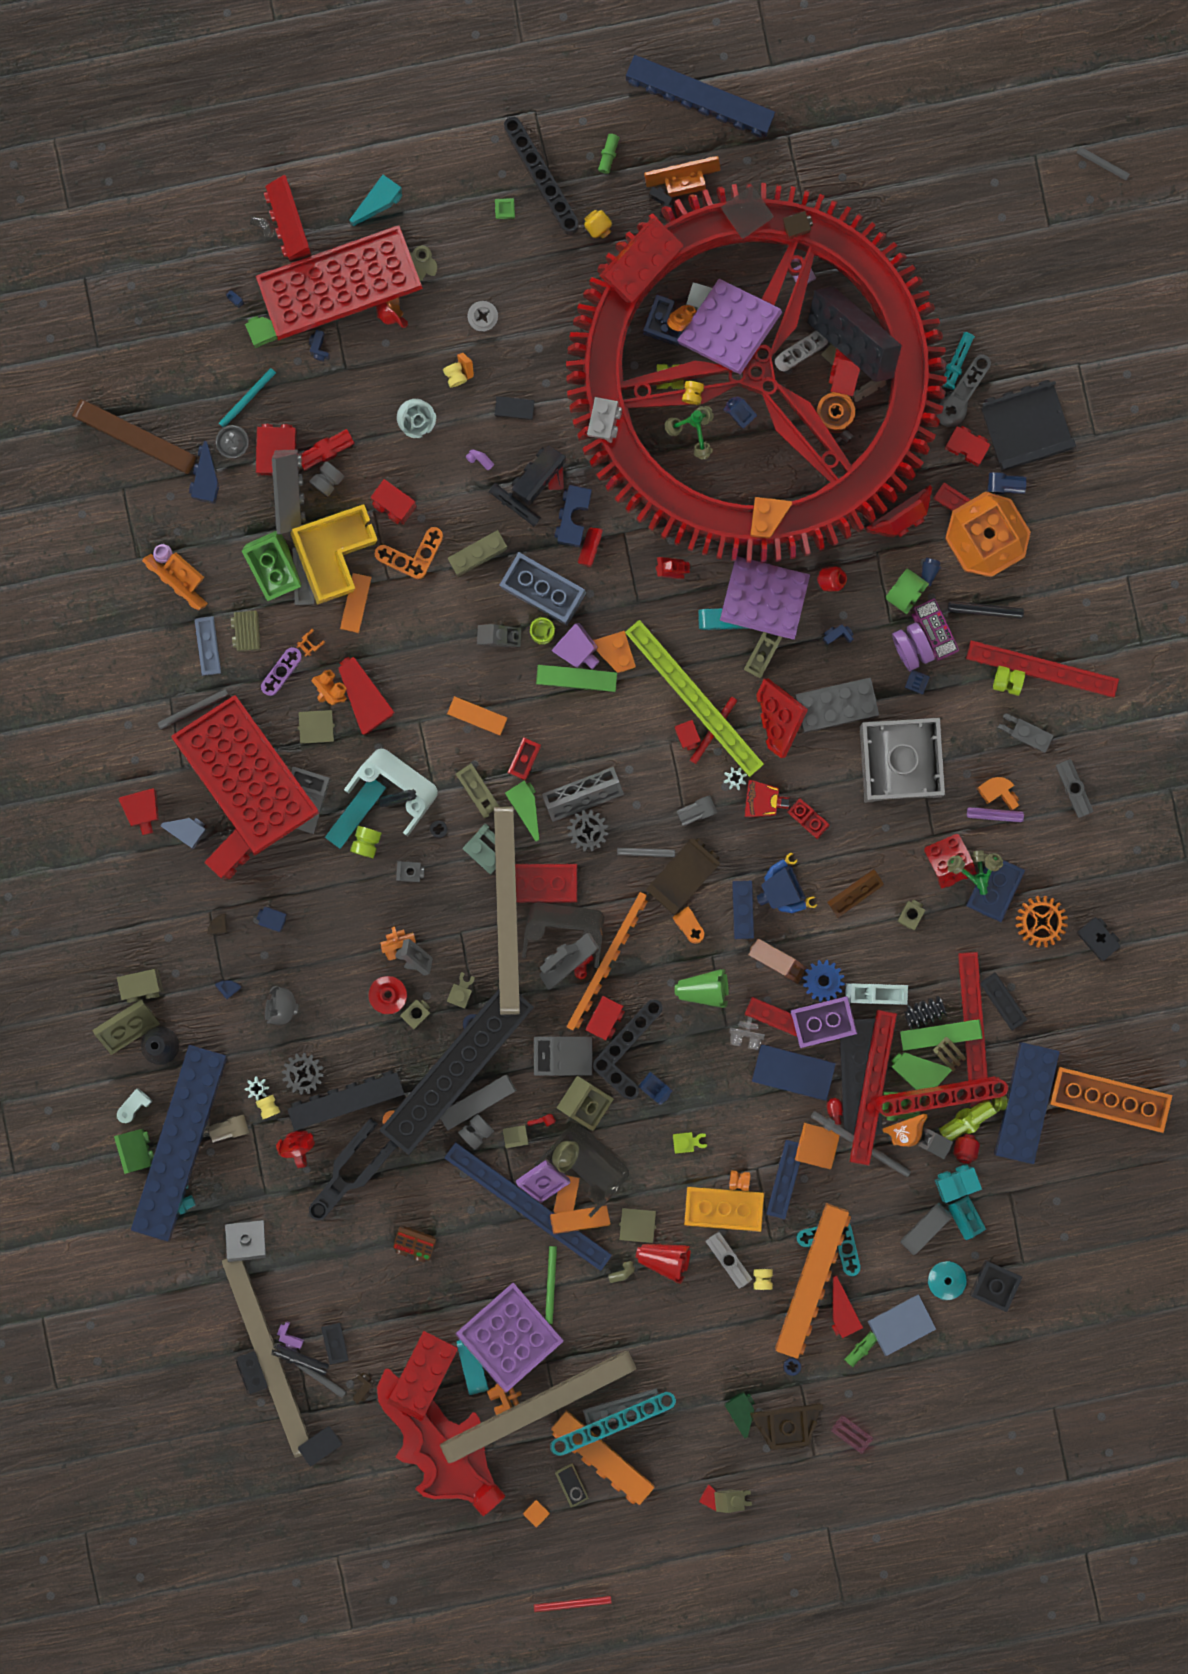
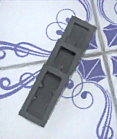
(478, 1101)

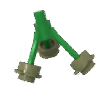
(702, 416)
(992, 862)

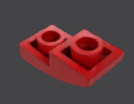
(808, 818)

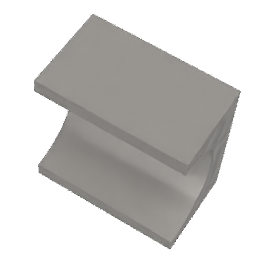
(902, 759)

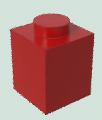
(687, 735)

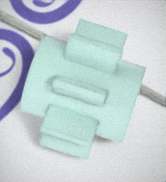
(732, 783)
(253, 1084)

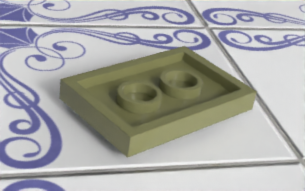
(126, 1027)

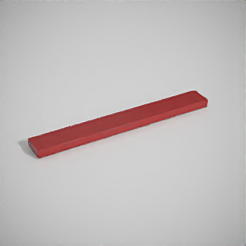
(1043, 669)
(972, 1011)
(873, 1087)

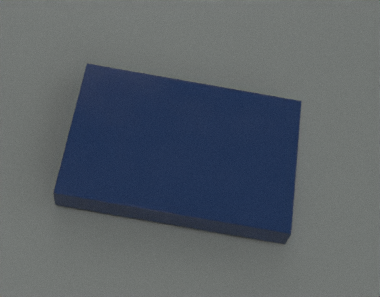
(1000, 888)

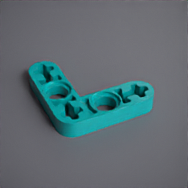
(844, 1263)

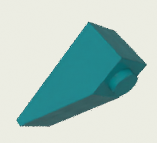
(380, 198)

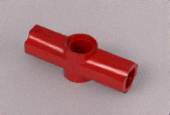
(326, 449)

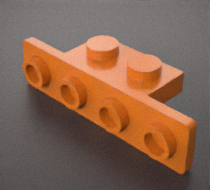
(684, 177)
(180, 577)

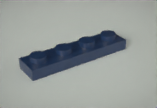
(784, 1181)

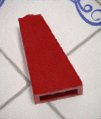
(365, 698)

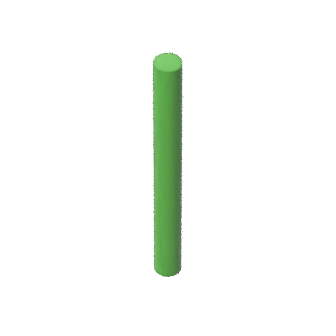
(551, 1284)

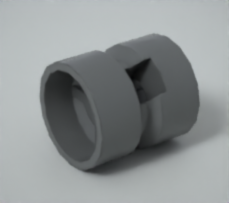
(326, 479)
(476, 1131)

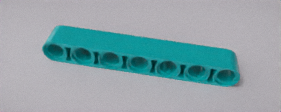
(620, 1417)

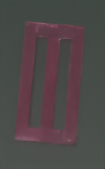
(865, 1444)

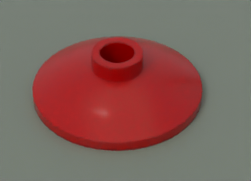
(380, 1001)

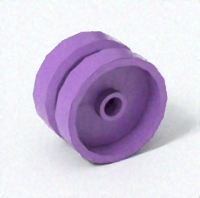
(913, 646)

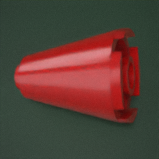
(665, 1259)

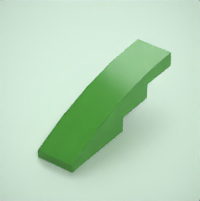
(576, 678)
(934, 1035)

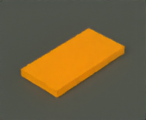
(724, 1209)

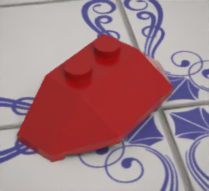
(903, 516)

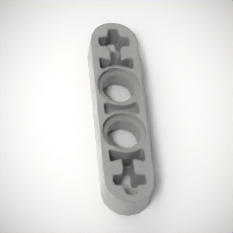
(800, 350)

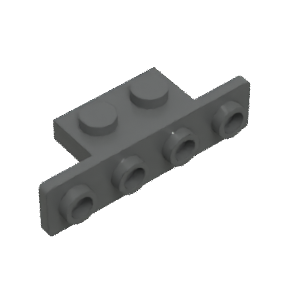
(566, 960)

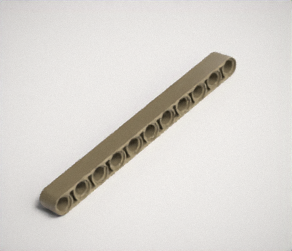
(506, 910)
(263, 1345)
(538, 1406)

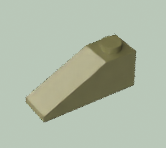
(762, 654)

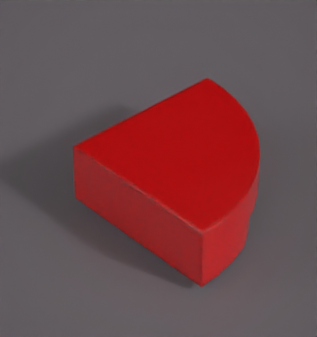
(708, 1497)

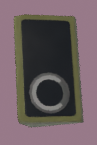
(571, 1485)

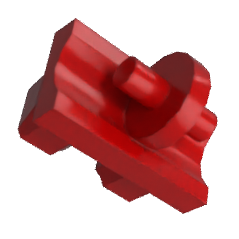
(672, 568)

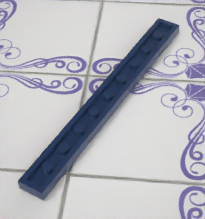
(525, 1204)

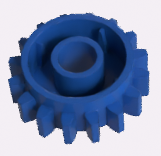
(828, 971)

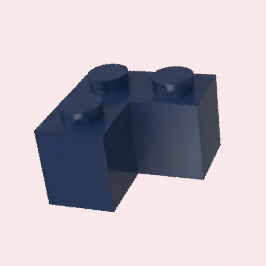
(657, 322)

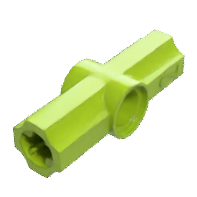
(968, 1120)

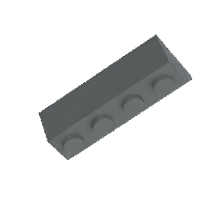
(287, 490)

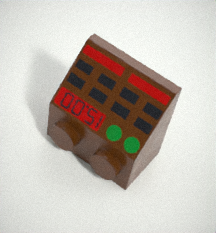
(414, 1243)

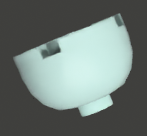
(416, 418)

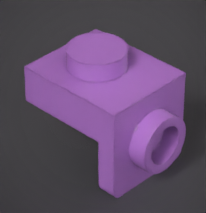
(291, 1341)

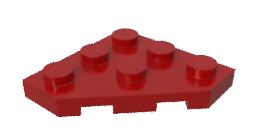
(780, 716)

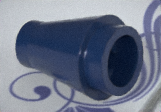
(930, 569)

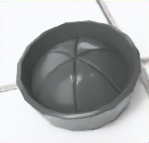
(232, 441)

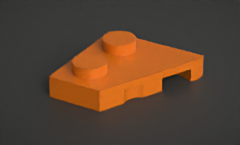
(767, 516)

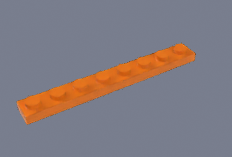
(611, 954)

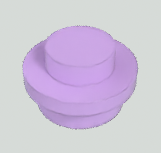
(162, 553)

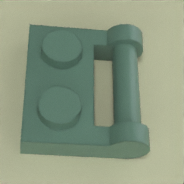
(480, 851)

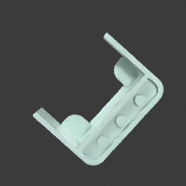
(403, 776)

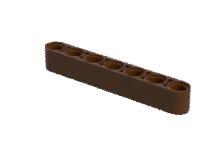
(134, 436)

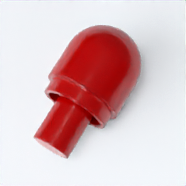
(835, 1110)

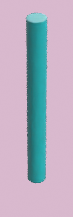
(248, 396)

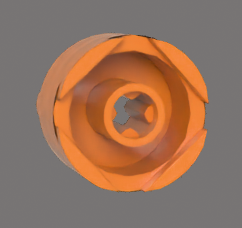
(845, 408)

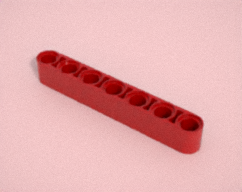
(950, 1096)

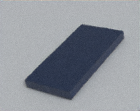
(793, 1072)

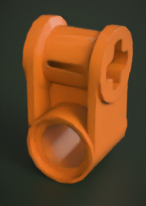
(687, 923)

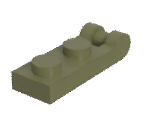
(477, 789)

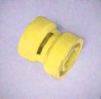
(455, 374)
(267, 1107)
(763, 1279)

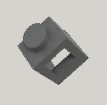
(402, 868)

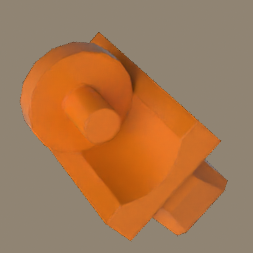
(329, 690)
(395, 941)
(496, 1392)

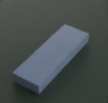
(207, 646)

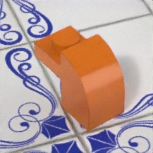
(999, 787)

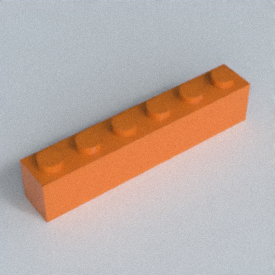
(606, 1460)

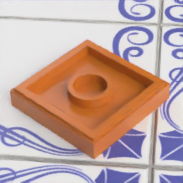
(817, 1146)

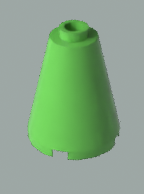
(704, 989)

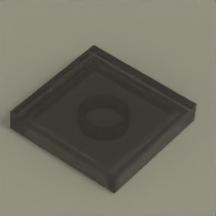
(747, 212)

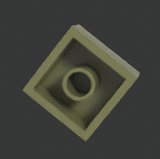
(139, 985)

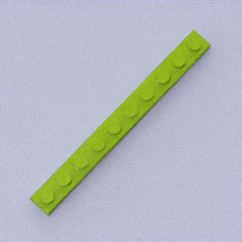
(694, 698)

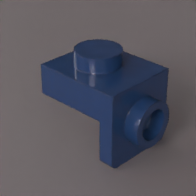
(316, 343)
(832, 634)
(655, 1088)

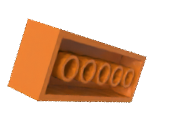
(1110, 1099)

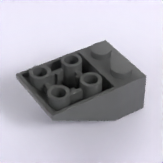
(316, 789)
(562, 1055)

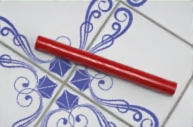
(709, 736)
(572, 1604)

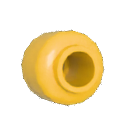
(598, 224)

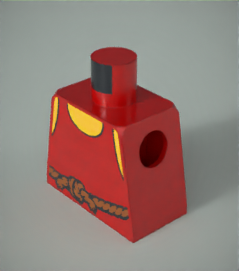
(763, 800)

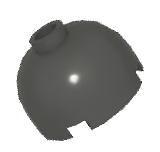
(281, 1006)

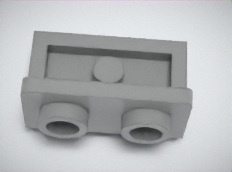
(604, 419)

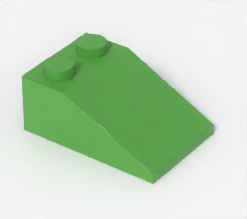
(272, 565)
(134, 1150)

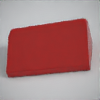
(590, 547)

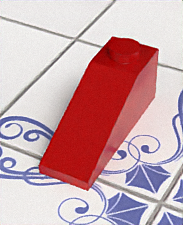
(843, 1314)

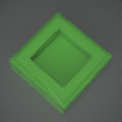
(504, 208)

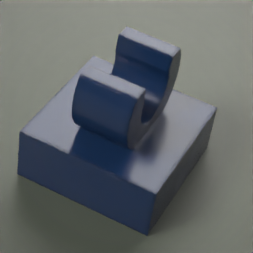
(917, 682)

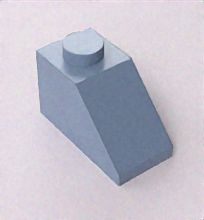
(186, 830)

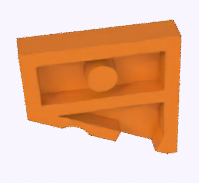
(616, 651)

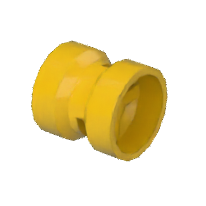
(693, 392)

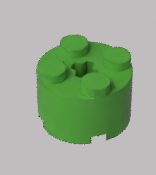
(906, 591)

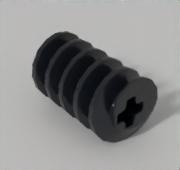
(924, 1012)

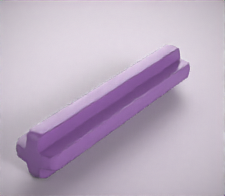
(993, 814)

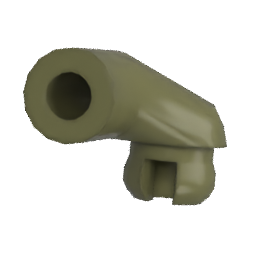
(624, 1274)

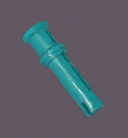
(955, 370)

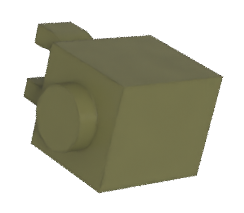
(460, 993)
(731, 1500)

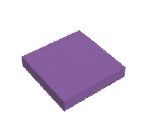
(543, 1181)

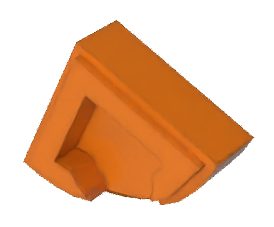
(467, 365)

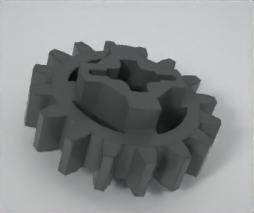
(578, 832)
(294, 1069)

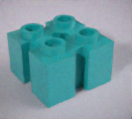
(957, 1184)

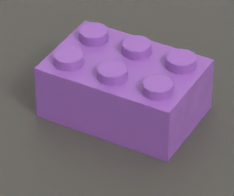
(824, 1022)

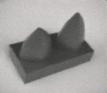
(415, 956)

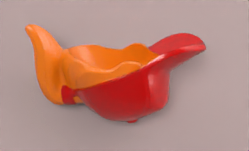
(390, 313)

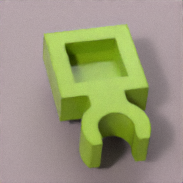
(685, 1142)

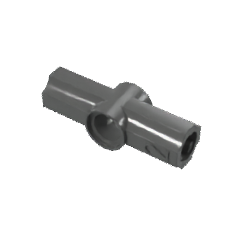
(1069, 776)

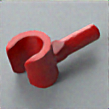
(547, 1119)

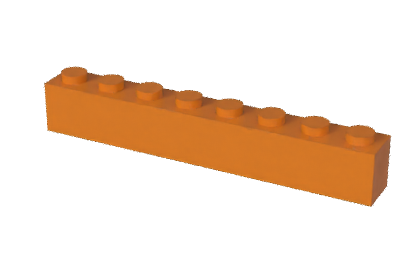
(812, 1280)

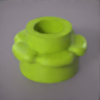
(999, 1103)

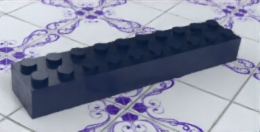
(179, 1143)

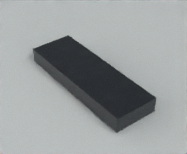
(1003, 1001)

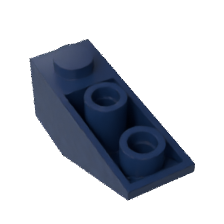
(206, 482)

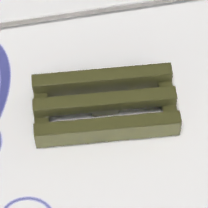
(955, 1061)

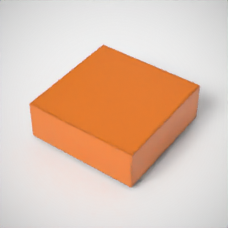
(536, 1513)

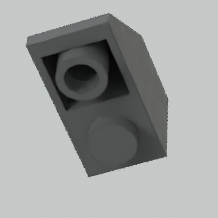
(499, 636)

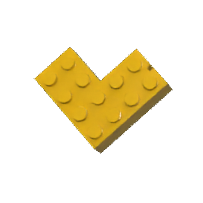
(323, 546)

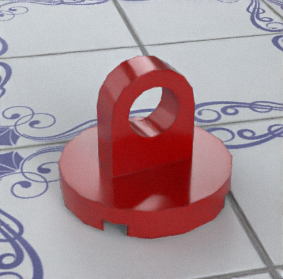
(296, 1147)

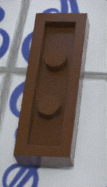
(855, 893)

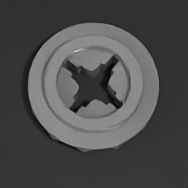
(484, 307)

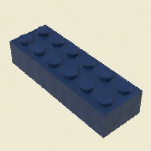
(1026, 1103)

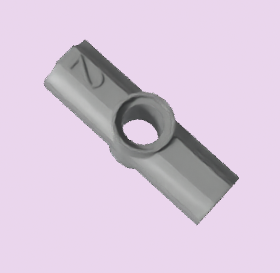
(736, 1270)

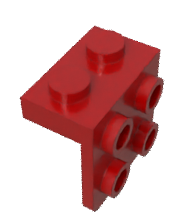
(941, 852)

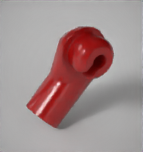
(580, 971)

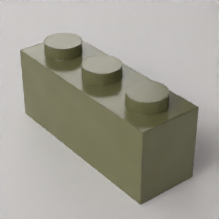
(477, 553)

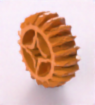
(1048, 928)

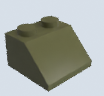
(585, 1103)

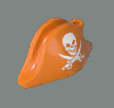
(907, 1132)

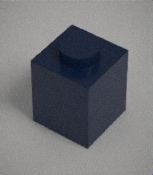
(271, 919)

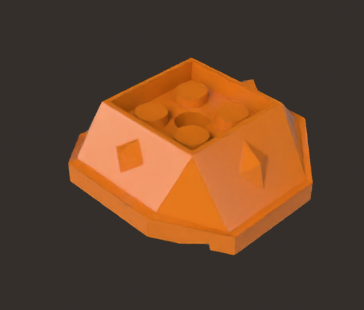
(969, 543)

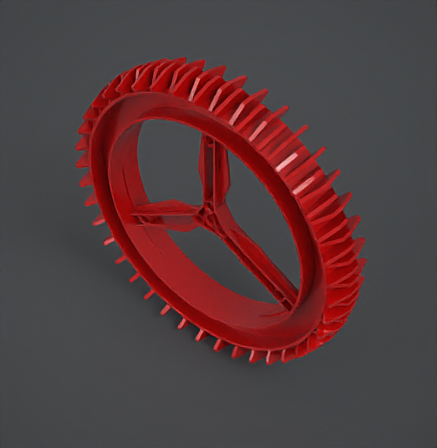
(864, 479)

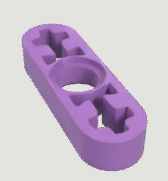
(285, 656)

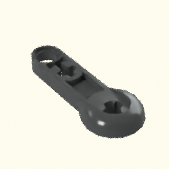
(959, 397)

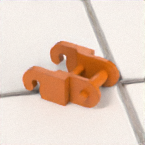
(305, 639)

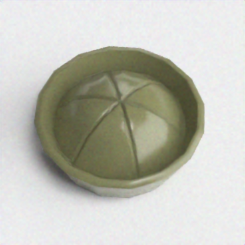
(565, 1155)

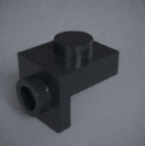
(660, 196)

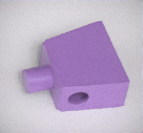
(577, 647)

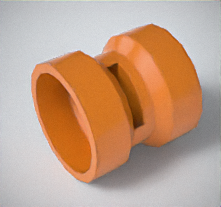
(739, 1180)

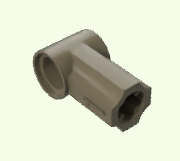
(232, 1128)

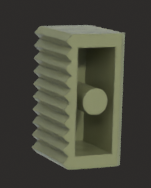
(246, 631)

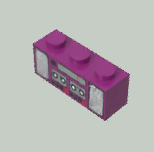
(935, 629)

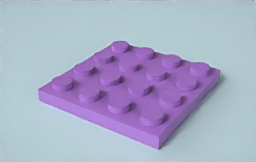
(729, 326)
(765, 597)
(509, 1337)

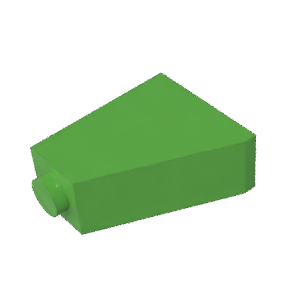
(918, 1071)

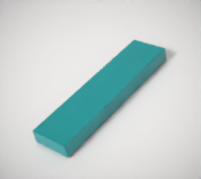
(355, 813)

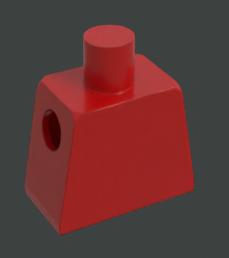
(141, 809)

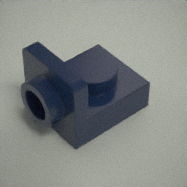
(740, 411)

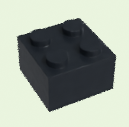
(995, 1286)

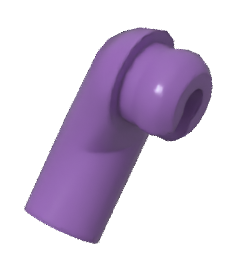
(481, 457)

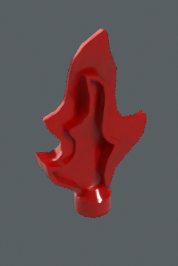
(461, 1479)

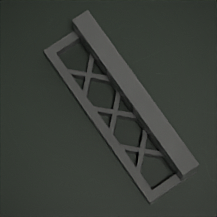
(583, 797)

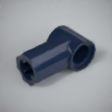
(1000, 484)

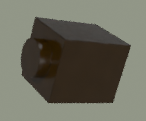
(797, 224)

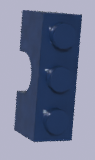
(576, 499)
(742, 910)

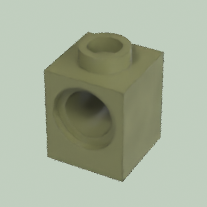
(905, 921)
(407, 1014)

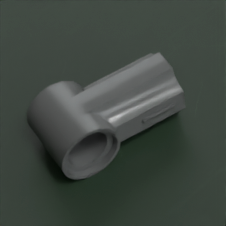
(700, 809)

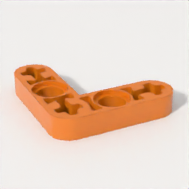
(418, 560)

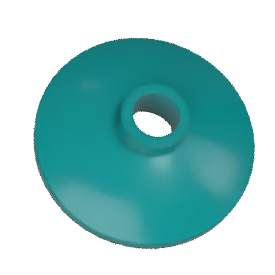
(939, 1273)

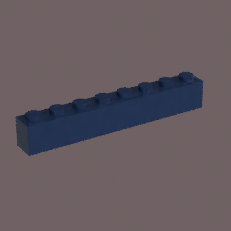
(700, 96)

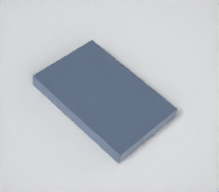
(901, 1325)

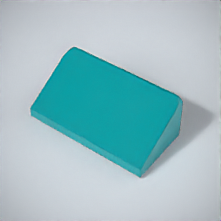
(966, 1218)

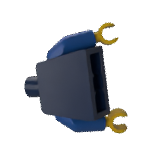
(783, 889)

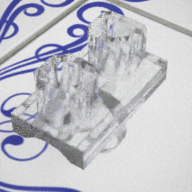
(755, 1038)

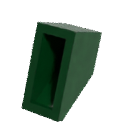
(740, 1410)

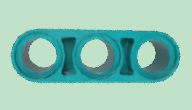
(710, 620)
(473, 1371)

